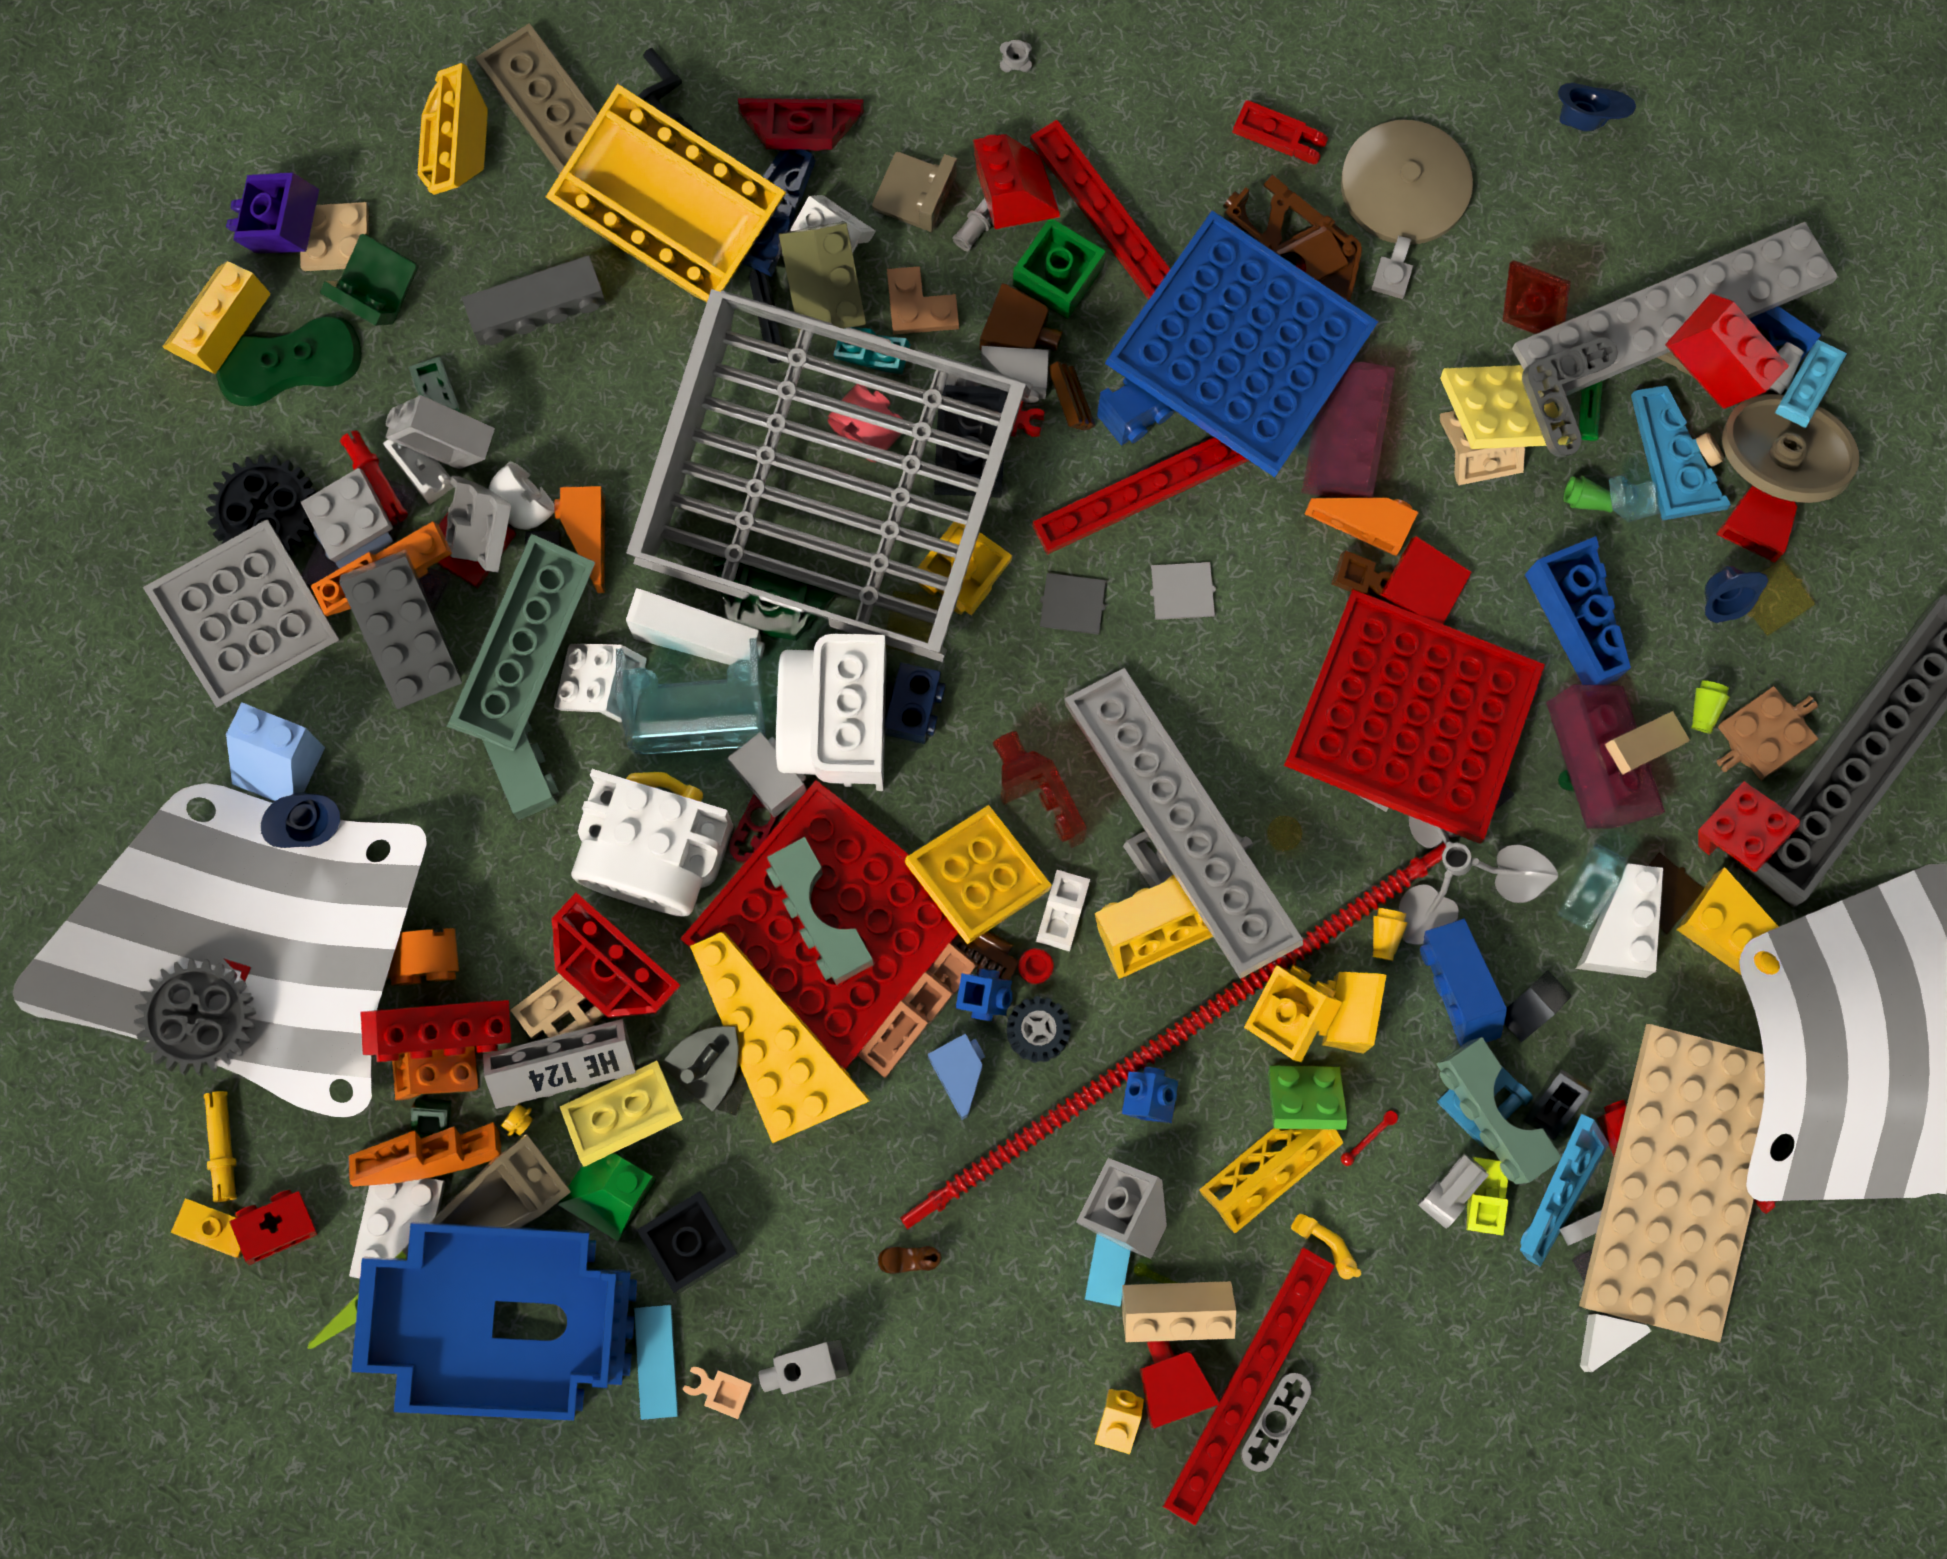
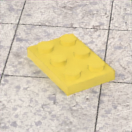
(620, 1113)

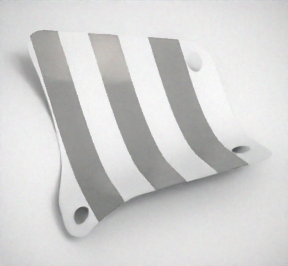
(303, 918)
(1855, 1046)

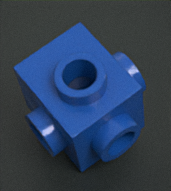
(984, 994)
(1150, 1095)

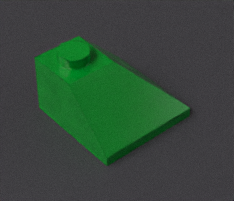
(608, 1194)

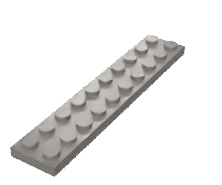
(1643, 322)
(1183, 823)

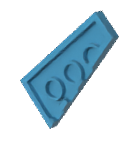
(1674, 458)
(1565, 1188)

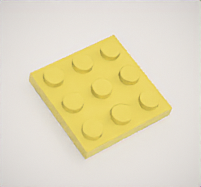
(1495, 407)

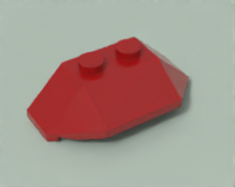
(606, 963)

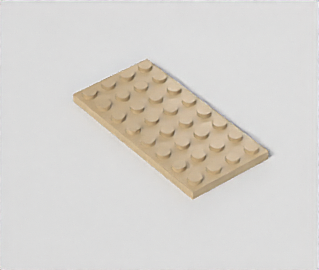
(1679, 1186)

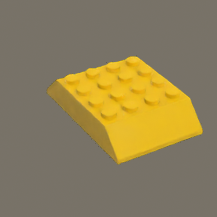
(665, 195)

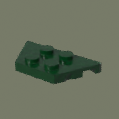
(766, 616)

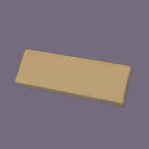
(1647, 742)

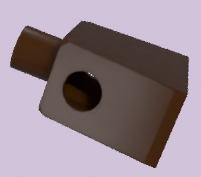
(1018, 323)

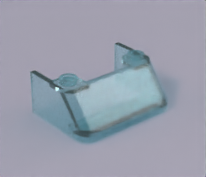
(691, 713)

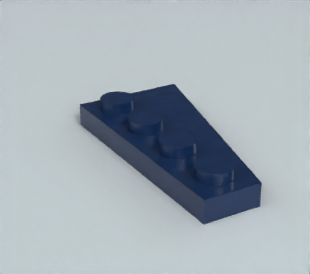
(790, 173)

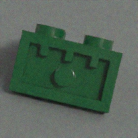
(373, 282)

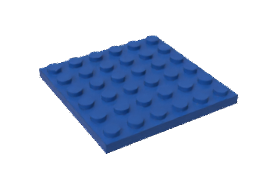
(1242, 343)

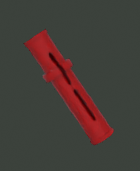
(369, 462)

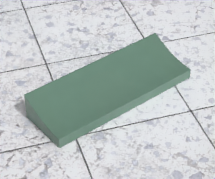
(521, 643)

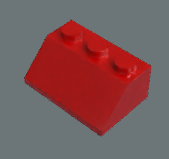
(1013, 182)
(1726, 352)

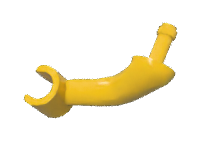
(664, 780)
(1343, 1259)

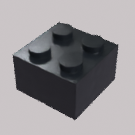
(688, 1242)

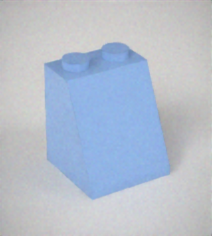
(270, 753)

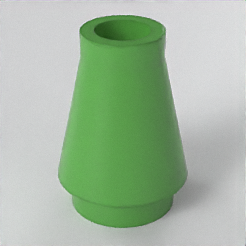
(1586, 494)

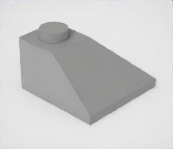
(1126, 1208)

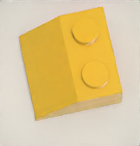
(1358, 1016)

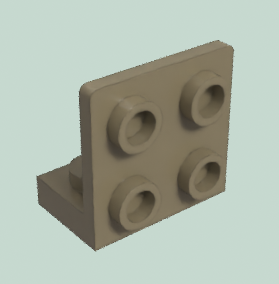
(915, 190)

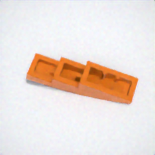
(417, 1158)

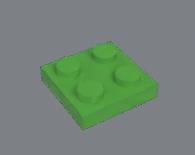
(1307, 1097)

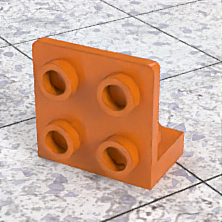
(434, 1074)

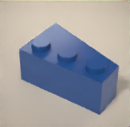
(1130, 412)
(1464, 982)

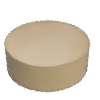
(1710, 449)

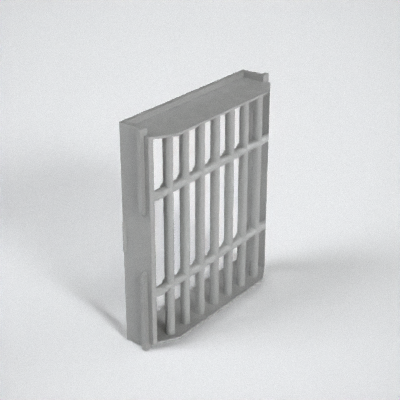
(685, 430)

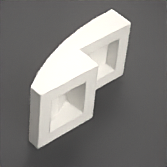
(1063, 910)

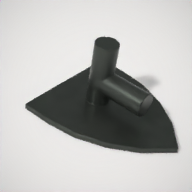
(706, 1063)

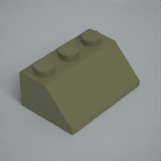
(823, 274)

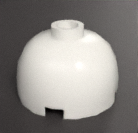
(527, 503)

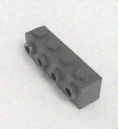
(534, 301)

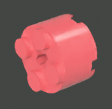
(860, 430)

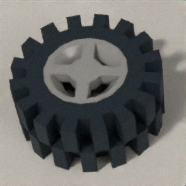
(1046, 1020)

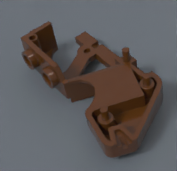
(1327, 250)

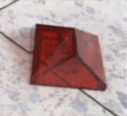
(1534, 298)

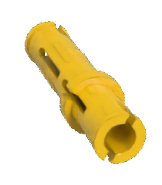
(220, 1149)

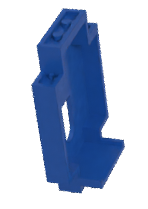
(435, 1321)

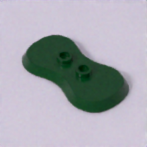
(315, 354)

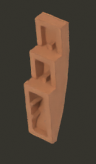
(917, 1010)

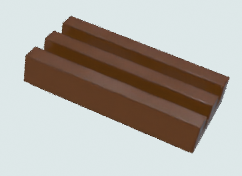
(1071, 396)

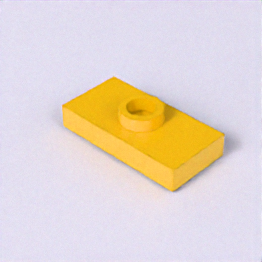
(206, 1227)

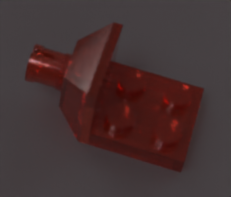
(1029, 771)

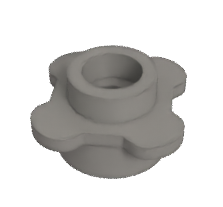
(1012, 48)

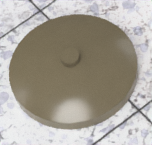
(1406, 181)
(1786, 457)

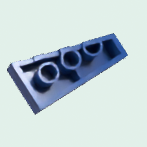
(1581, 611)

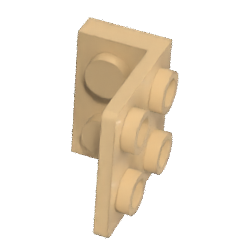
(1479, 464)

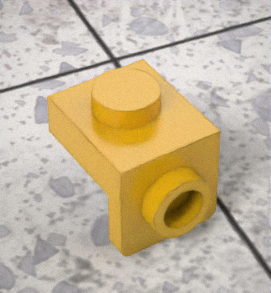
(1120, 1420)

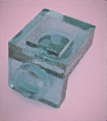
(1633, 500)

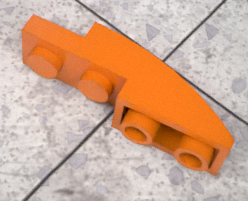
(423, 547)

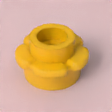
(517, 1120)

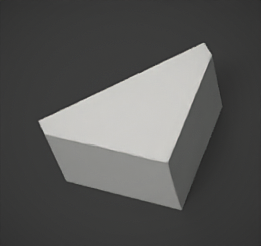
(1607, 1338)

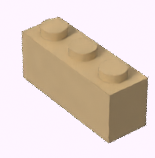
(1178, 1311)

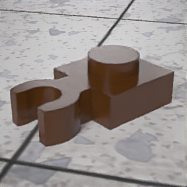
(1358, 574)

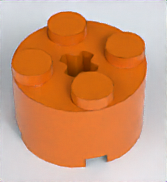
(426, 955)

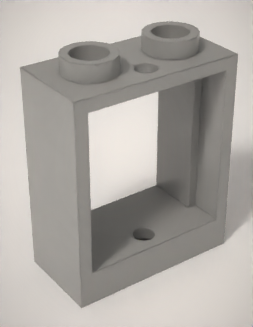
(439, 432)

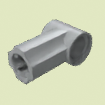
(1450, 1194)

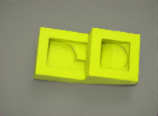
(1488, 1203)

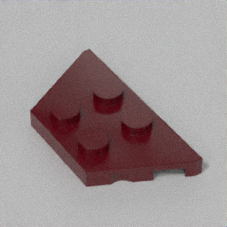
(800, 122)

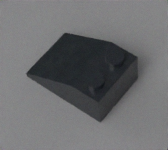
(971, 429)

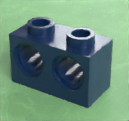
(906, 702)

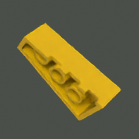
(1726, 920)

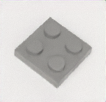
(346, 515)

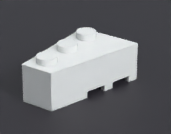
(1628, 926)

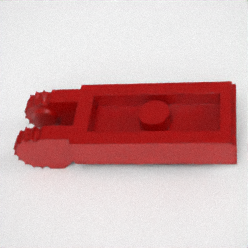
(1278, 132)

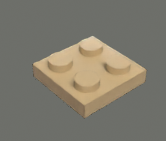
(334, 235)

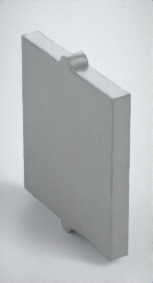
(1182, 591)

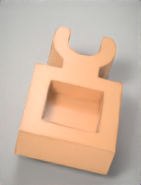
(724, 1393)

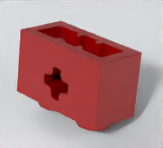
(259, 1243)

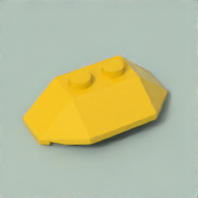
(452, 131)

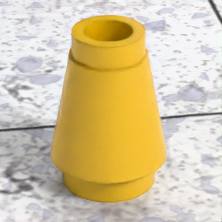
(1387, 932)

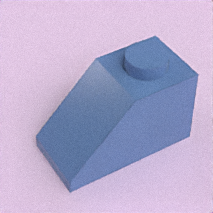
(959, 1071)

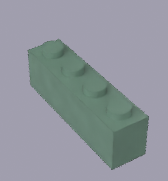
(522, 775)

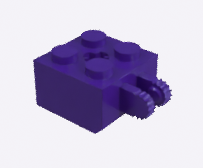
(274, 213)

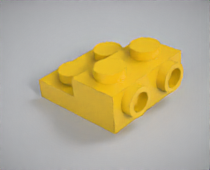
(983, 570)
(1292, 1011)

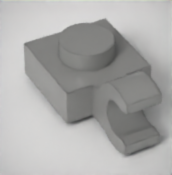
(1393, 273)

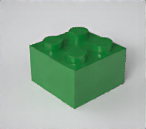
(1058, 267)

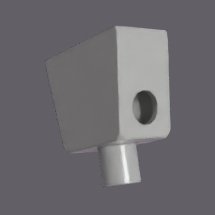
(817, 1366)

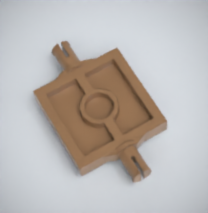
(1767, 733)

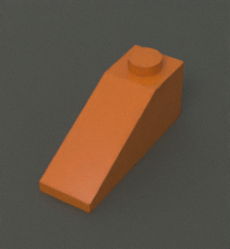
(583, 520)
(1372, 520)

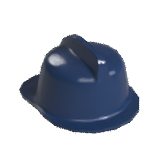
(1592, 107)
(1732, 593)
(300, 820)

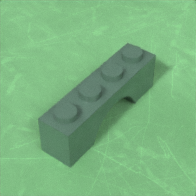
(840, 949)
(1472, 1076)

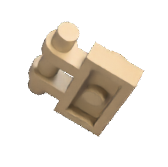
(549, 1005)

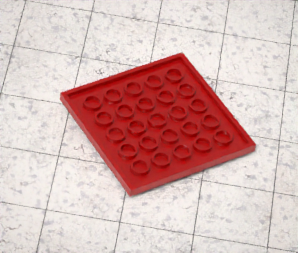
(1415, 716)
(860, 889)

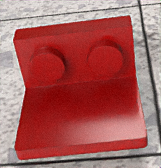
(1747, 827)

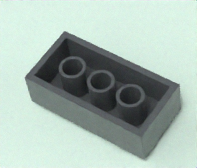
(400, 629)

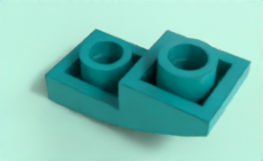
(869, 358)

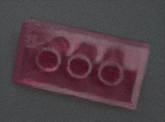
(1349, 434)
(1584, 722)

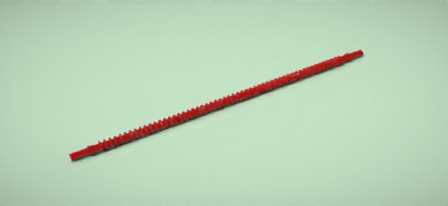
(938, 1199)

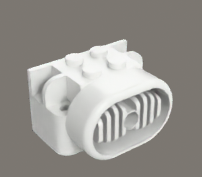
(833, 710)
(649, 844)

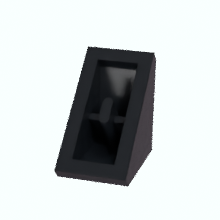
(1535, 1006)
(1557, 1103)

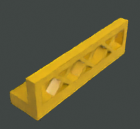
(1275, 1174)

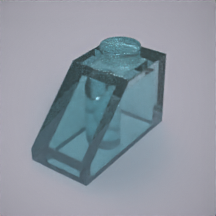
(1593, 886)

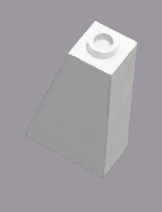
(689, 629)

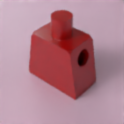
(1760, 524)
(1174, 1385)

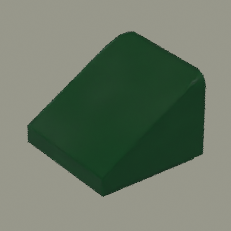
(430, 1116)

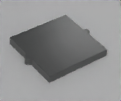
(1072, 603)

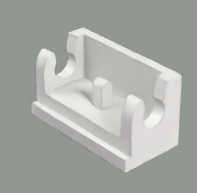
(421, 470)

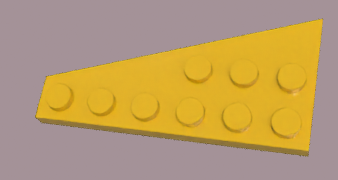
(780, 1057)

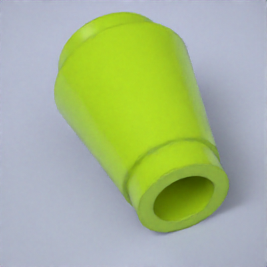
(1709, 705)

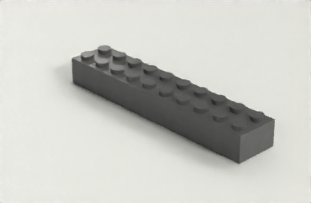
(1861, 759)

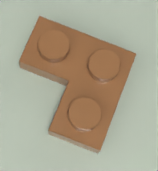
(914, 312)

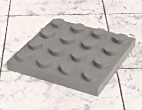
(241, 613)

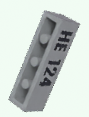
(558, 1064)

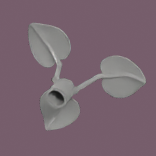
(1519, 879)

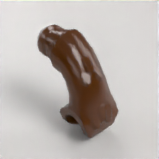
(899, 1260)

